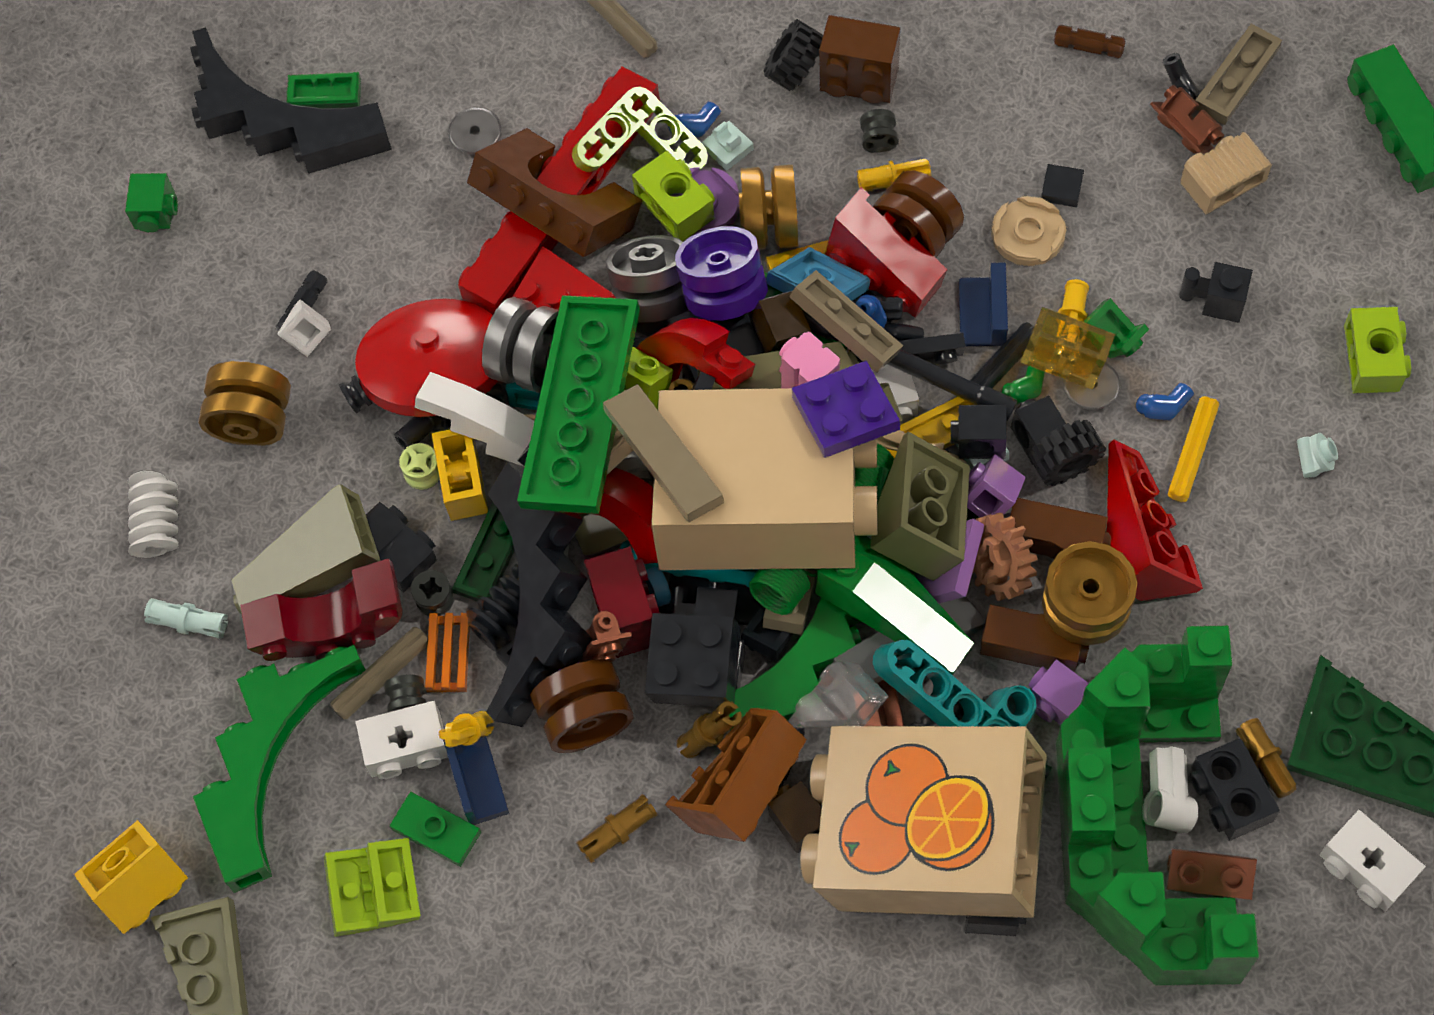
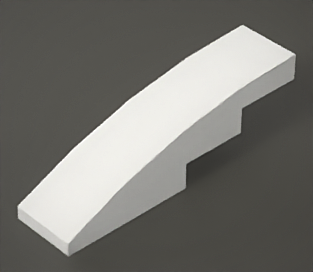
(477, 416)

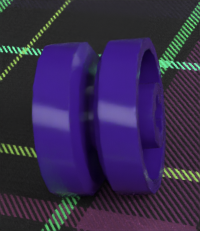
(721, 273)

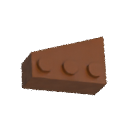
(742, 778)

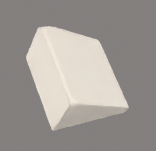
(304, 328)

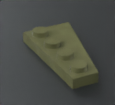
(205, 956)

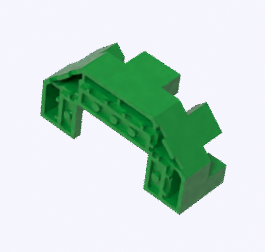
(1138, 699)

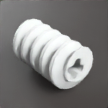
(151, 514)

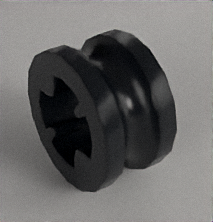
(354, 394)

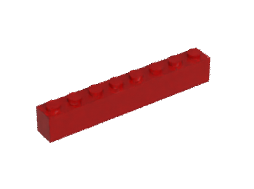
(515, 246)

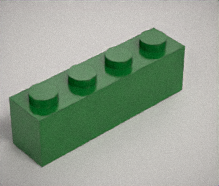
(1399, 111)

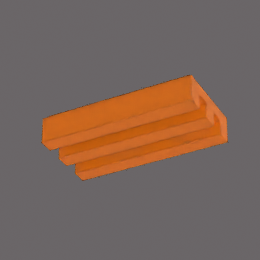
(448, 621)

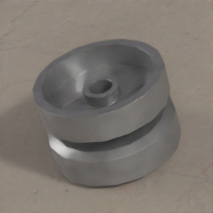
(648, 272)
(519, 343)

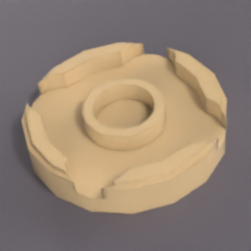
(1028, 242)

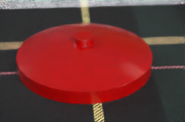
(418, 340)

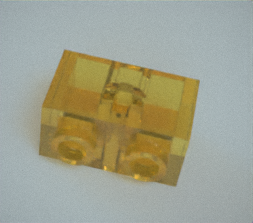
(1067, 348)

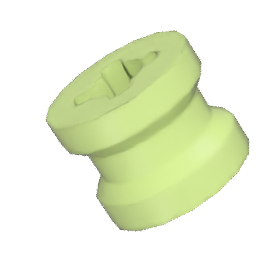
(423, 458)

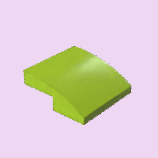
(371, 887)

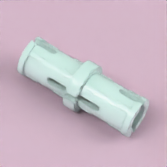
(186, 618)

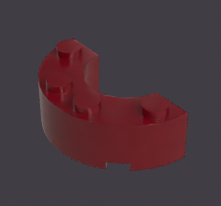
(315, 625)

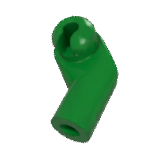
(1025, 387)

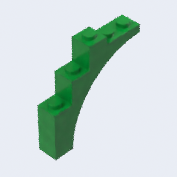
(798, 670)
(277, 704)

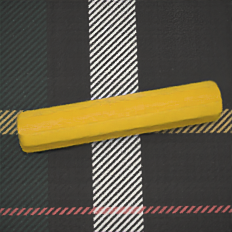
(1193, 449)

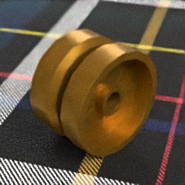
(769, 207)
(244, 403)
(1089, 593)

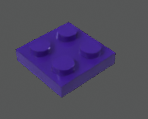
(845, 409)

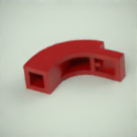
(701, 346)
(629, 505)

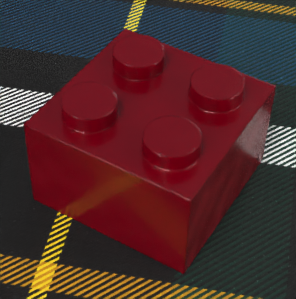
(622, 589)

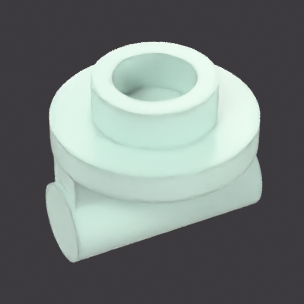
(1316, 454)

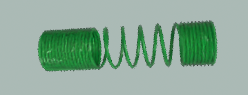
(784, 588)

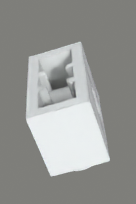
(383, 733)
(1364, 840)

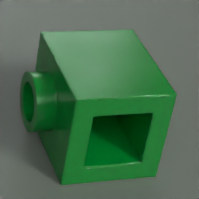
(151, 201)

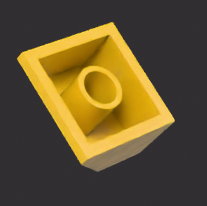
(131, 877)

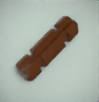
(1089, 41)

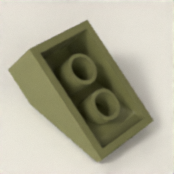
(923, 509)

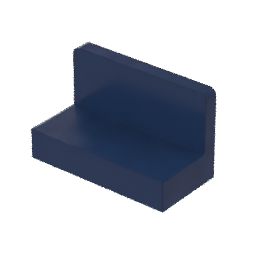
(984, 308)
(477, 781)

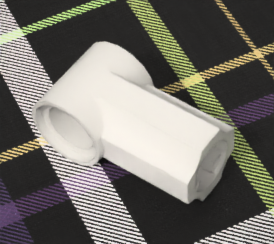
(1168, 800)

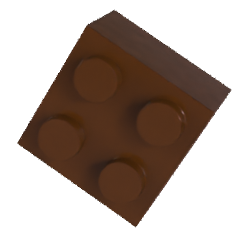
(859, 59)

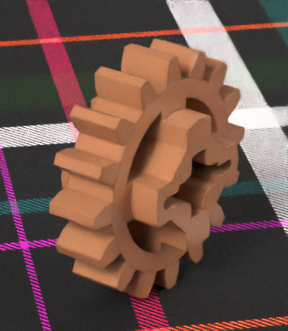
(1003, 556)

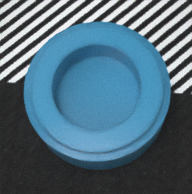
(658, 586)

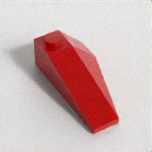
(1142, 529)

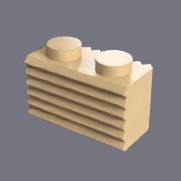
(1225, 172)

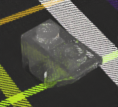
(840, 699)

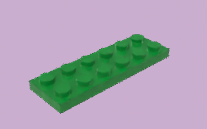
(571, 430)

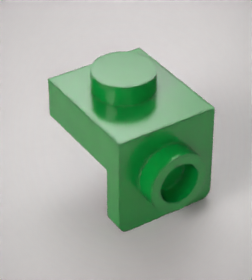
(1112, 319)

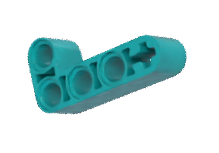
(948, 690)

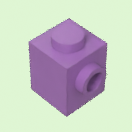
(993, 487)
(1057, 692)

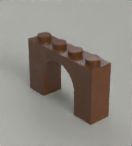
(580, 222)
(1026, 635)

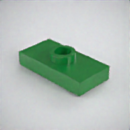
(325, 90)
(435, 829)

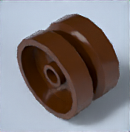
(922, 210)
(581, 706)

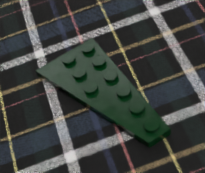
(1363, 743)

